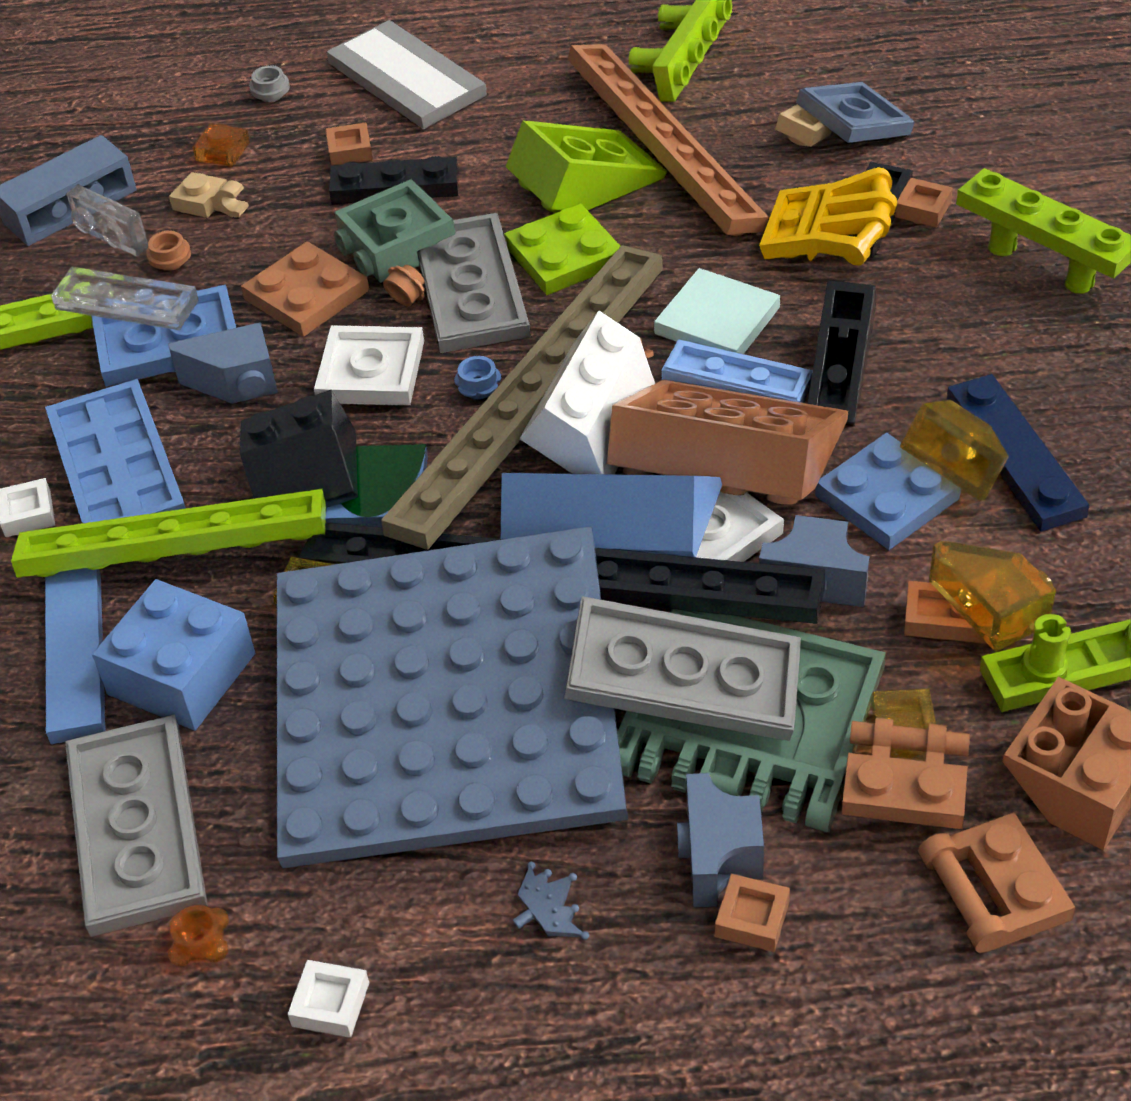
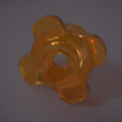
(191, 923)

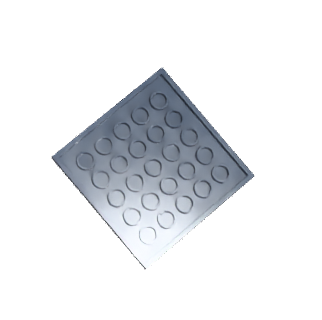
(435, 702)

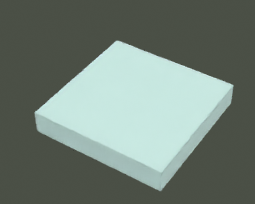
(717, 312)

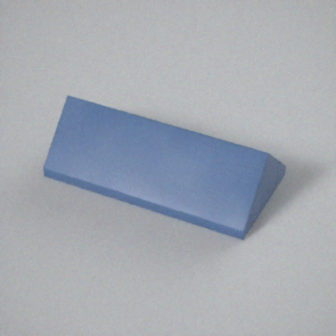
(624, 510)

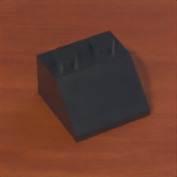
(301, 450)

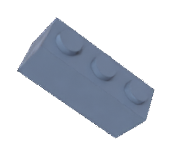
(37, 200)

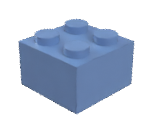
(174, 653)

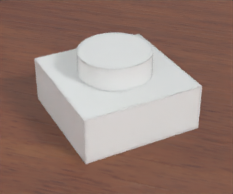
(26, 507)
(328, 998)

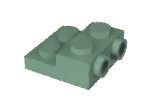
(391, 229)

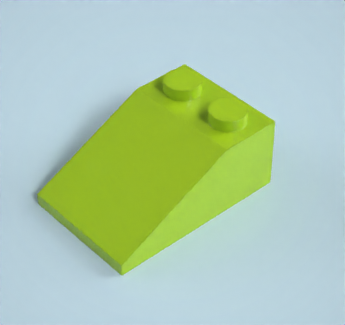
(579, 164)

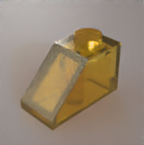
(956, 446)
(992, 590)

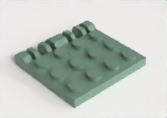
(831, 693)

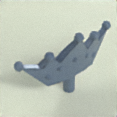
(546, 904)

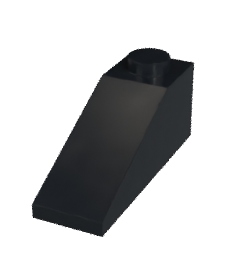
(843, 346)

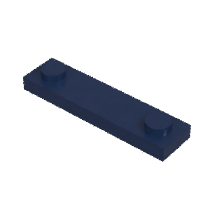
(1031, 468)

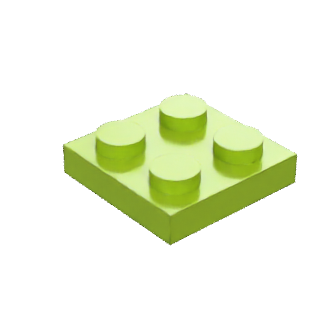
(562, 248)

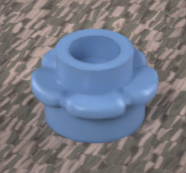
(477, 377)

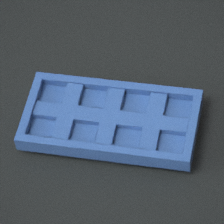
(113, 454)

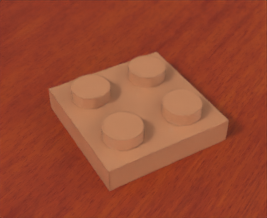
(305, 288)

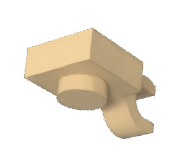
(205, 194)

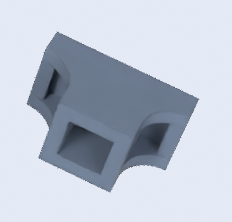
(823, 545)
(719, 838)

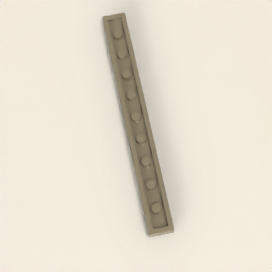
(500, 421)

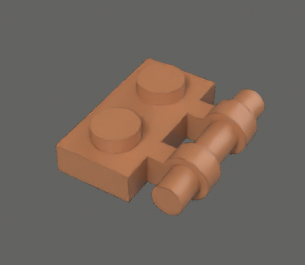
(905, 788)

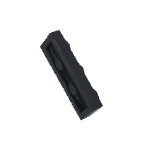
(358, 181)

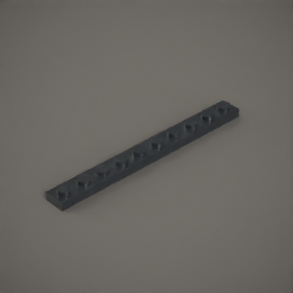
(630, 576)

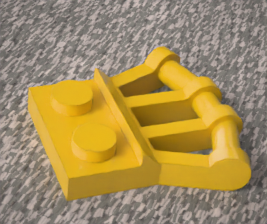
(823, 215)

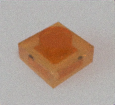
(221, 144)

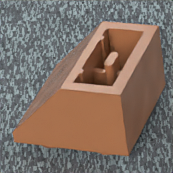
(1076, 762)

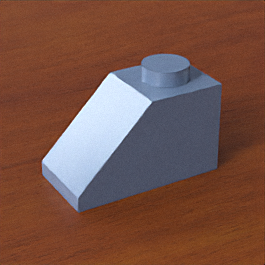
(226, 364)

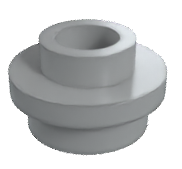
(269, 83)

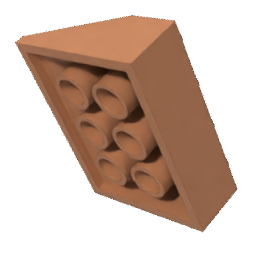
(725, 434)

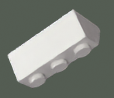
(577, 407)

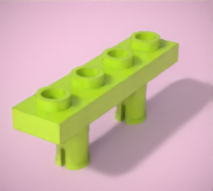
(695, 31)
(1024, 211)
(1083, 658)

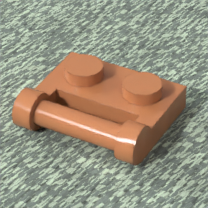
(1012, 875)

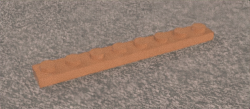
(668, 140)

